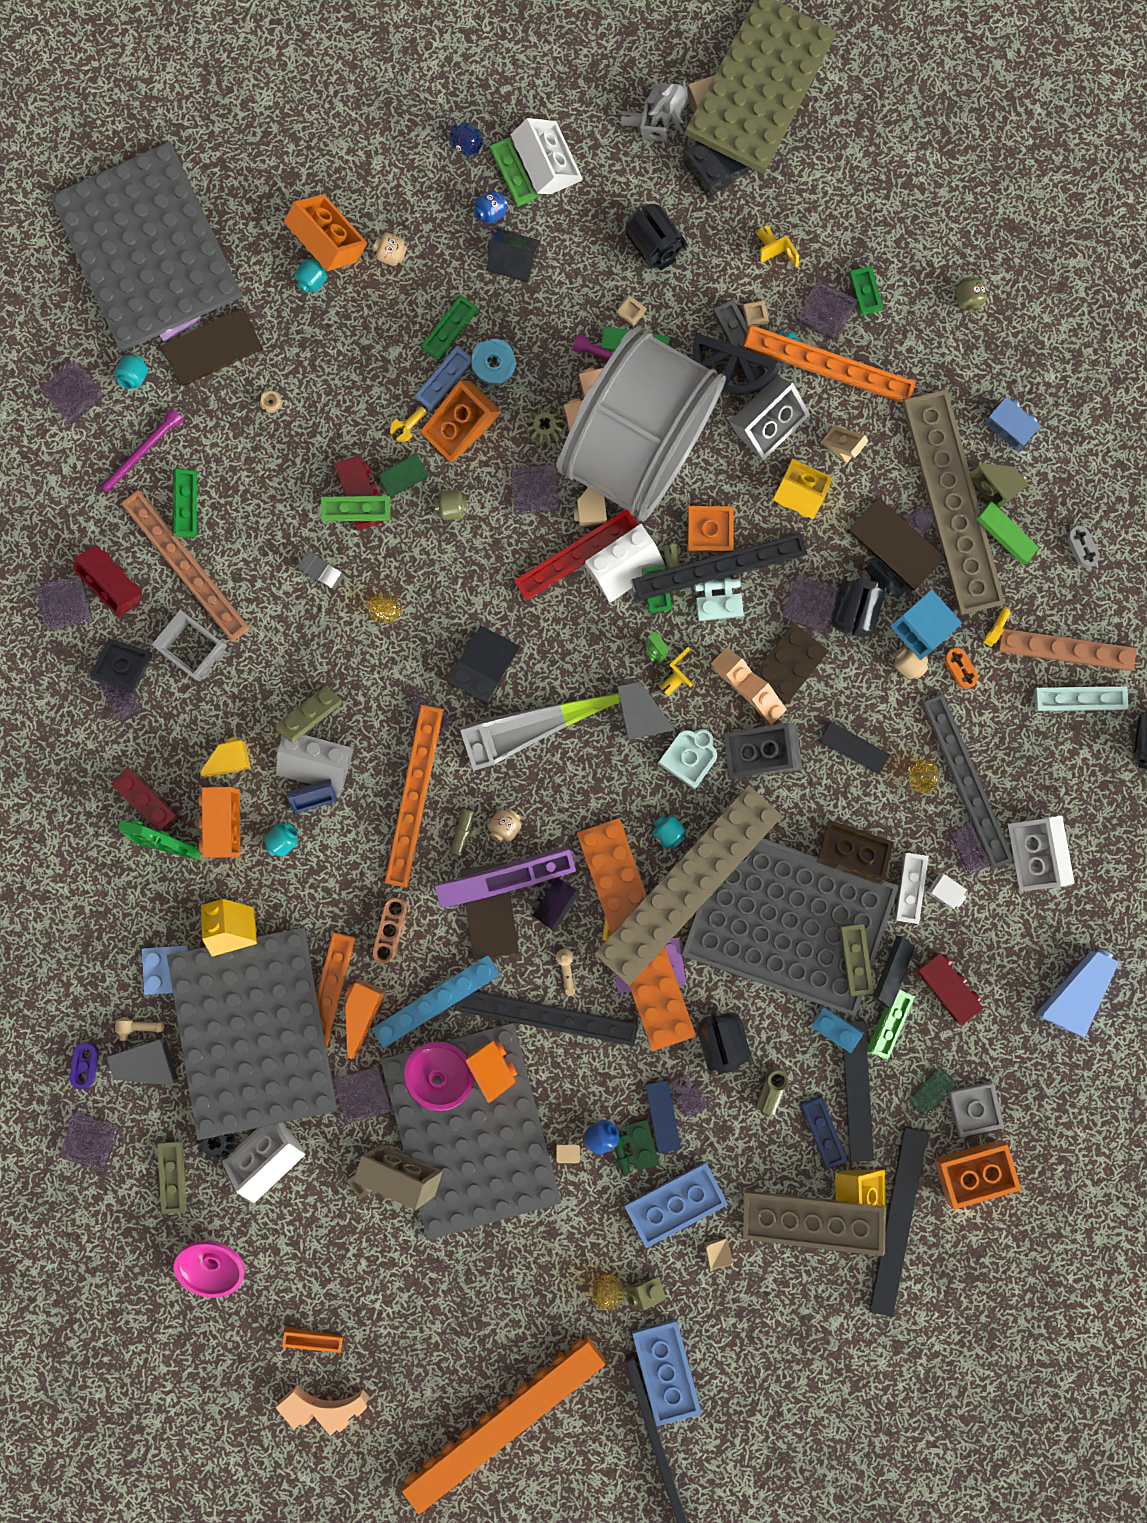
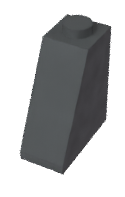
(640, 711)
(144, 1064)

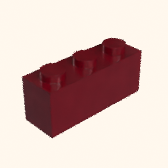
(355, 482)
(107, 580)
(146, 799)
(949, 988)

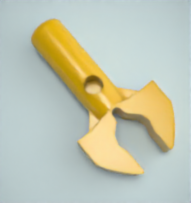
(410, 422)
(996, 631)

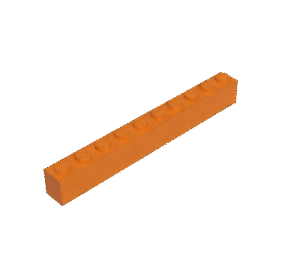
(503, 1424)

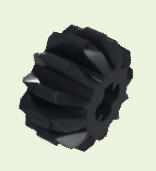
(217, 1151)

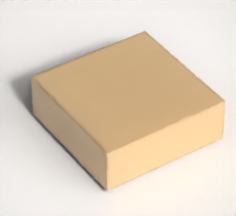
(631, 311)
(755, 313)

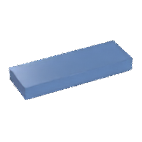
(443, 379)

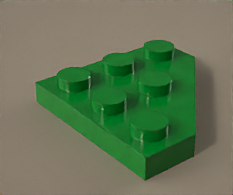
(157, 840)

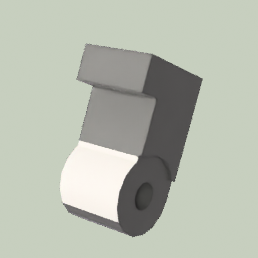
(320, 570)

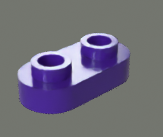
(82, 1064)

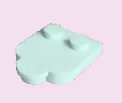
(690, 756)

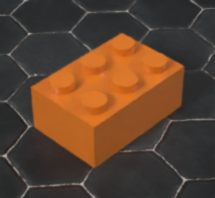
(325, 232)
(220, 822)
(977, 1174)

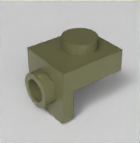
(645, 1293)

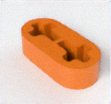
(956, 671)

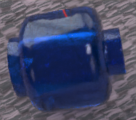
(466, 139)

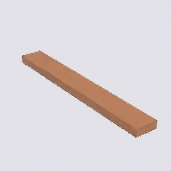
(185, 566)

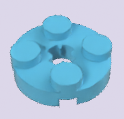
(504, 355)

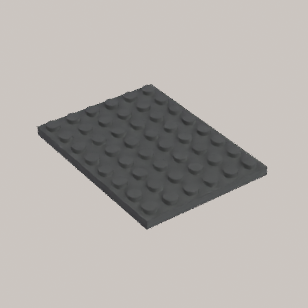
(145, 246)
(783, 921)
(252, 1035)
(488, 1152)

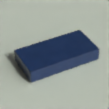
(312, 796)

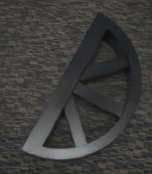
(745, 356)

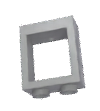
(171, 633)

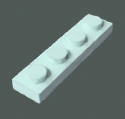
(1081, 698)

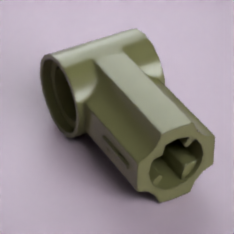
(771, 1092)

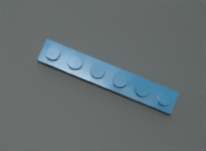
(436, 1001)

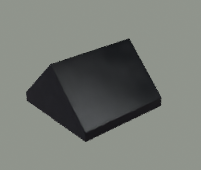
(512, 255)

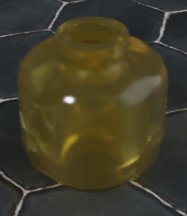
(384, 608)
(923, 776)
(607, 1292)

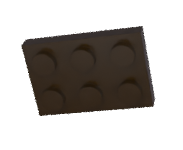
(791, 662)
(855, 852)

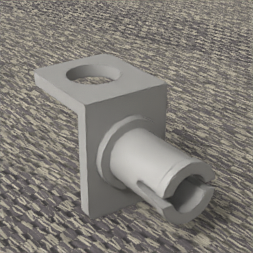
(642, 120)

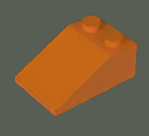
(460, 420)
(360, 1011)
(491, 1069)

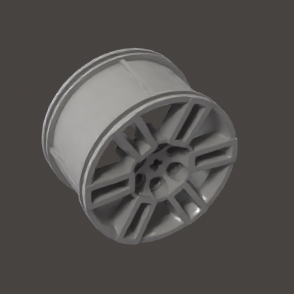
(639, 422)

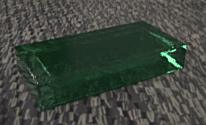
(932, 1091)

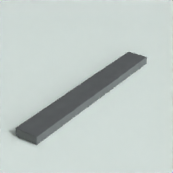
(967, 781)

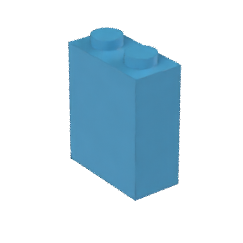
(926, 624)

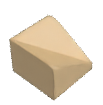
(568, 1153)
(718, 1253)

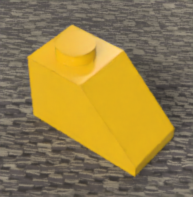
(227, 758)

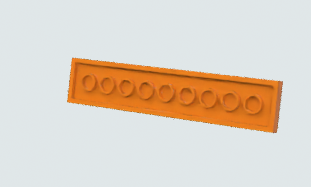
(620, 892)

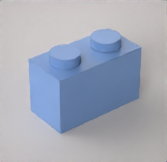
(1012, 423)

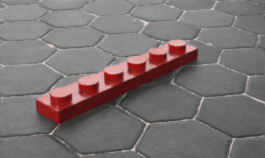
(574, 555)

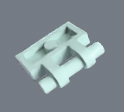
(721, 606)

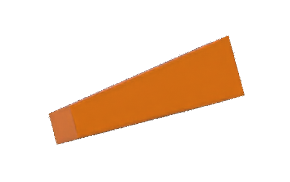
(311, 1340)

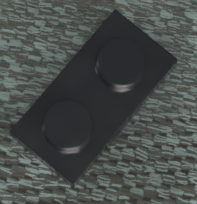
(887, 577)

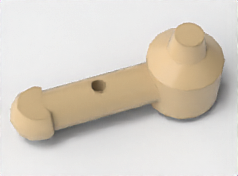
(564, 958)
(125, 1026)

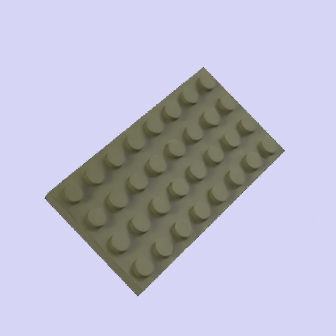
(760, 83)

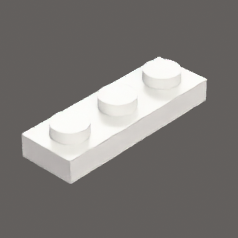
(911, 888)

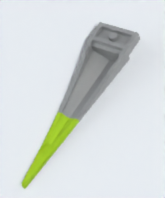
(506, 734)

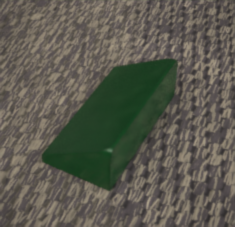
(403, 475)

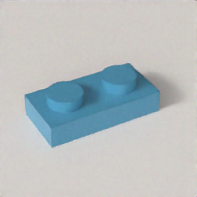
(837, 1030)

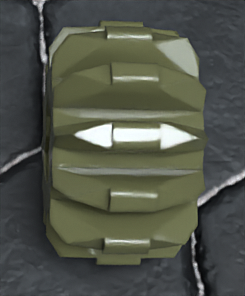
(544, 417)

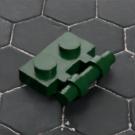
(641, 1145)

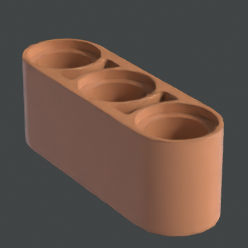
(384, 940)

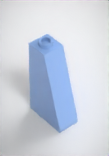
(1080, 994)

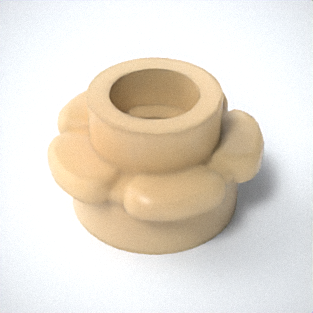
(266, 397)

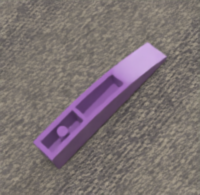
(506, 877)

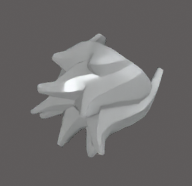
(667, 103)

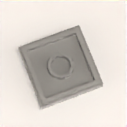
(975, 1109)

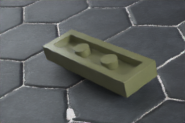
(308, 714)
(856, 960)
(172, 1177)

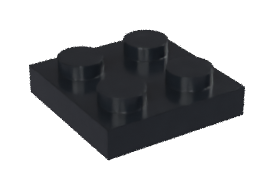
(121, 665)

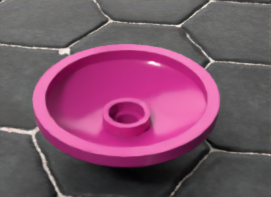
(441, 1062)
(209, 1269)

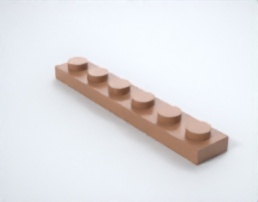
(1067, 650)

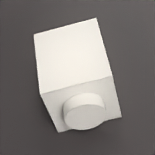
(947, 891)

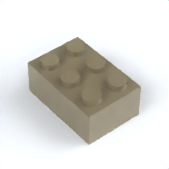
(398, 1177)

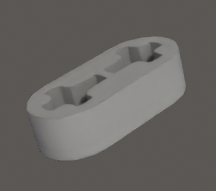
(1087, 543)

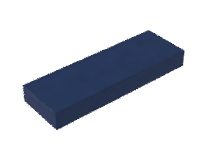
(663, 1116)
(823, 1132)

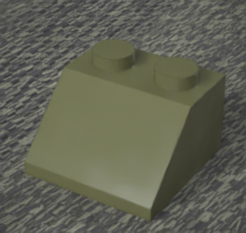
(998, 482)

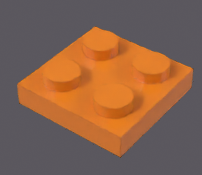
(710, 528)

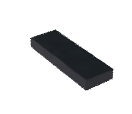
(854, 748)
(894, 972)

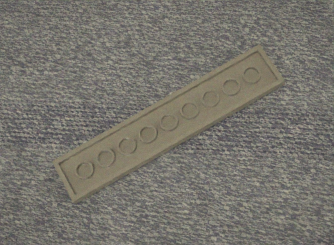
(953, 502)
(688, 885)

